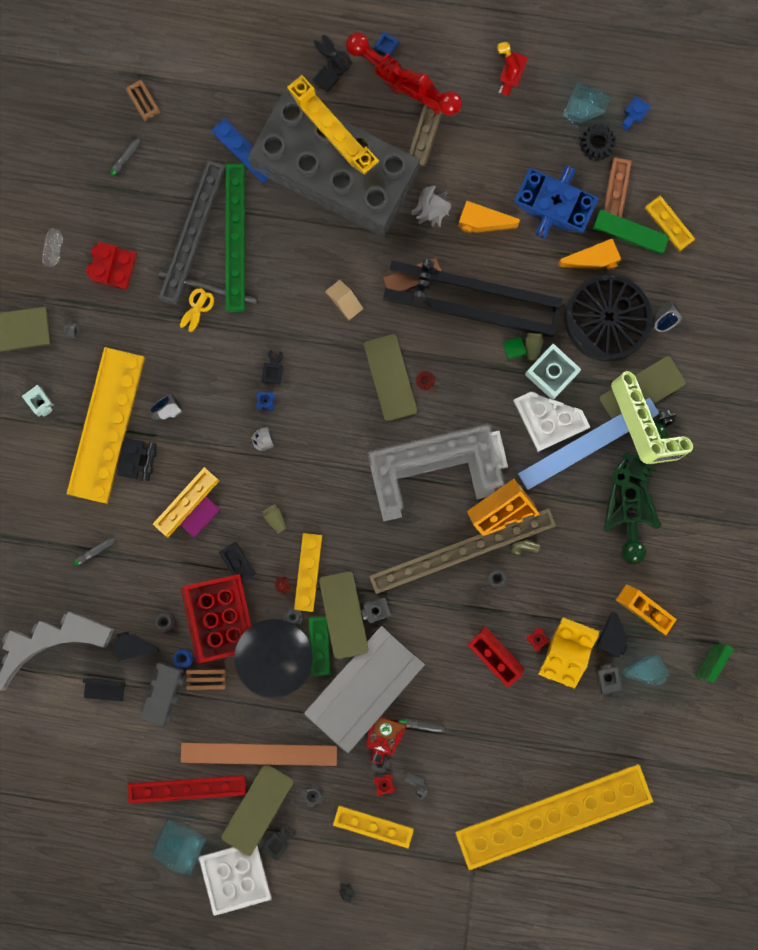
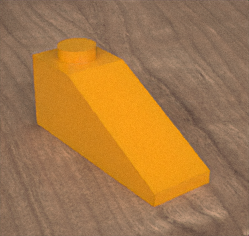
(482, 219)
(593, 258)
(646, 609)

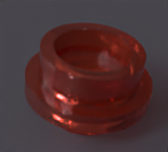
(425, 374)
(282, 585)

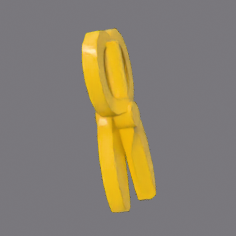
(194, 313)

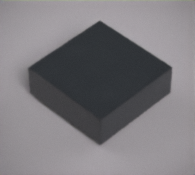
(325, 79)

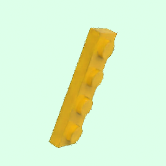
(186, 502)
(308, 572)
(373, 826)

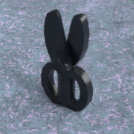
(330, 52)

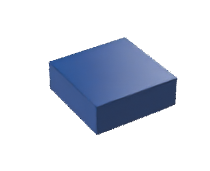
(386, 44)

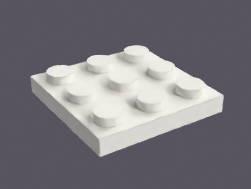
(234, 879)

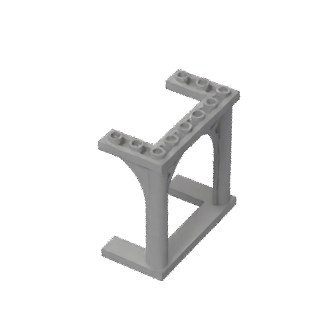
(467, 446)

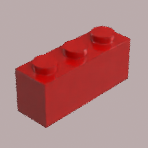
(496, 657)

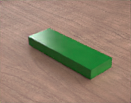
(320, 646)

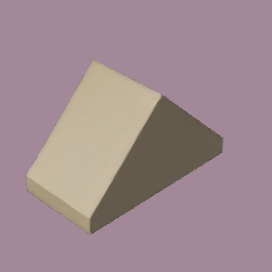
(344, 299)

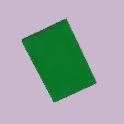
(714, 662)

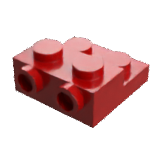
(111, 265)

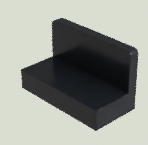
(104, 689)

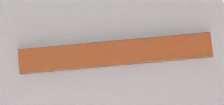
(259, 754)

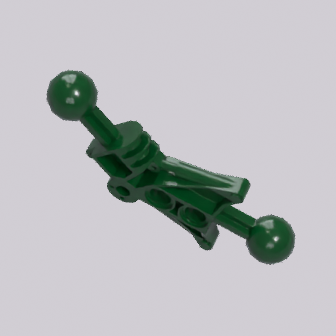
(633, 550)

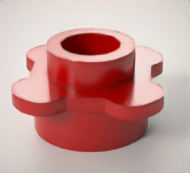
(538, 634)
(379, 783)

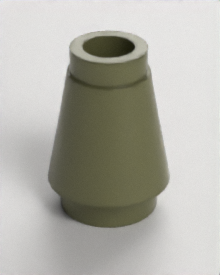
(533, 345)
(274, 518)

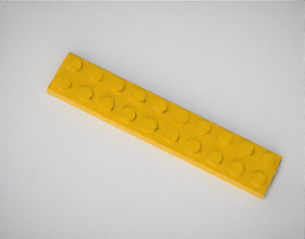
(554, 816)

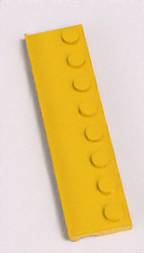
(105, 425)

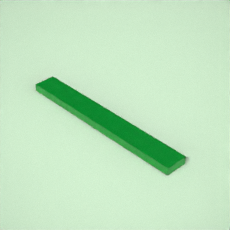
(235, 237)

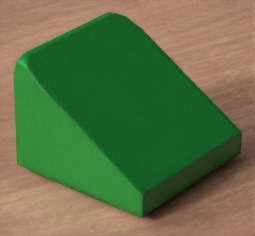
(514, 348)

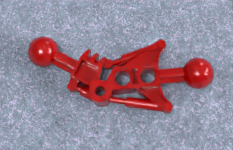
(406, 81)

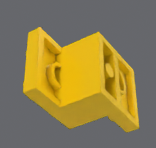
(568, 652)

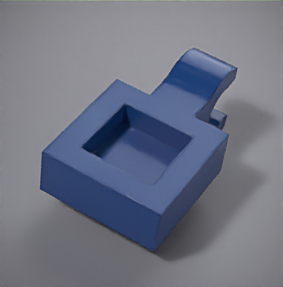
(635, 111)

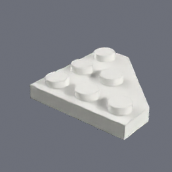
(549, 420)

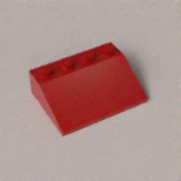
(215, 616)

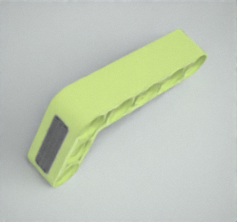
(642, 427)

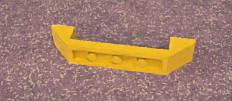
(330, 126)

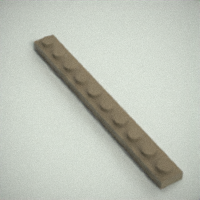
(461, 552)

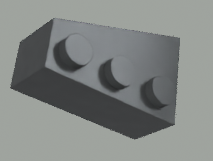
(163, 693)

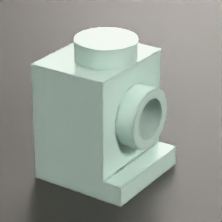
(32, 398)

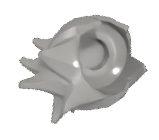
(432, 206)

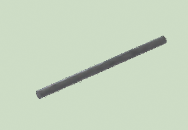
(209, 287)

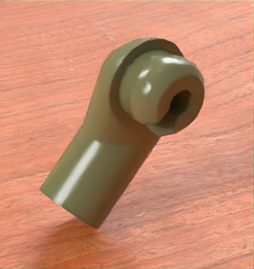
(524, 544)

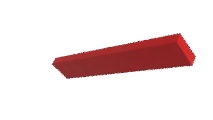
(186, 789)

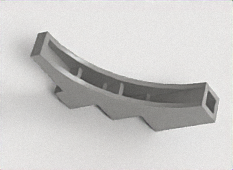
(45, 635)

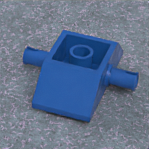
(573, 204)

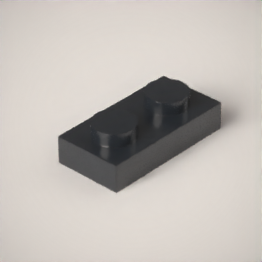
(237, 562)

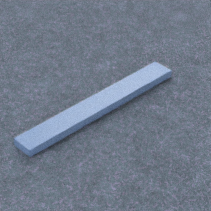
(578, 449)

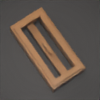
(150, 112)
(205, 687)

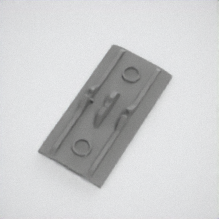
(364, 690)

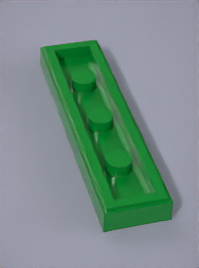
(630, 232)

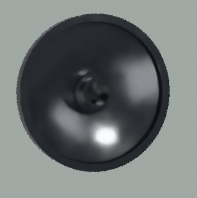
(273, 658)

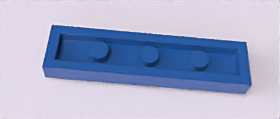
(236, 144)

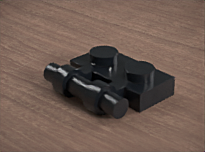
(131, 459)

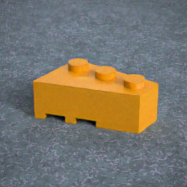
(501, 508)

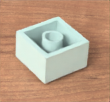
(553, 372)

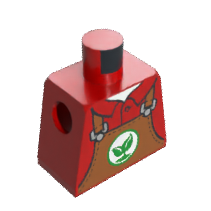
(383, 738)

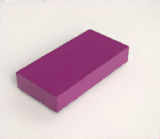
(200, 517)

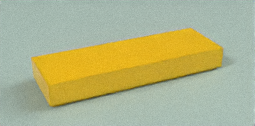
(669, 223)

